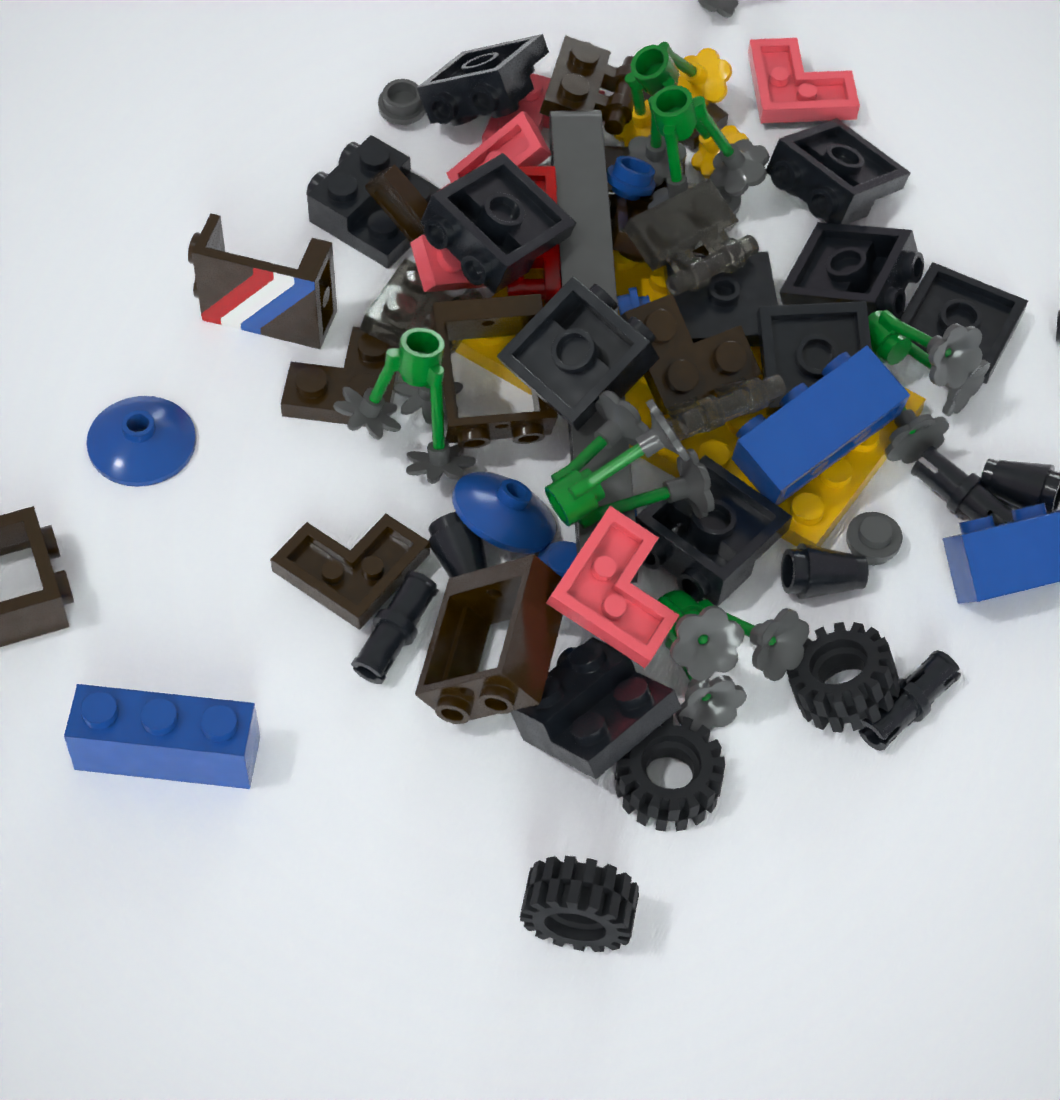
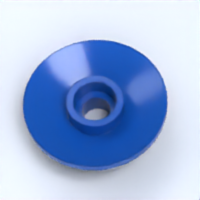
(145, 455)
(503, 512)

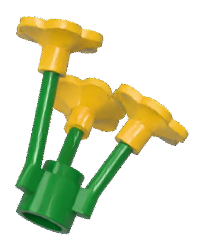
(701, 74)

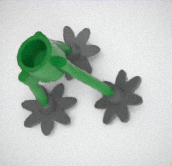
(421, 368)

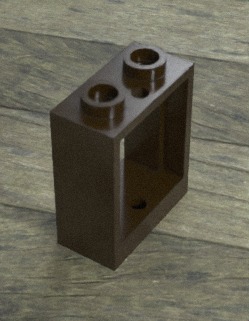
(483, 320)
(469, 606)
(41, 610)

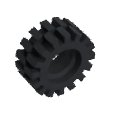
(852, 699)
(667, 803)
(580, 904)

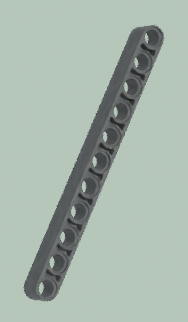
(587, 255)

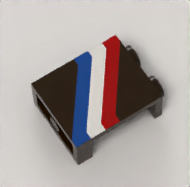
(261, 294)

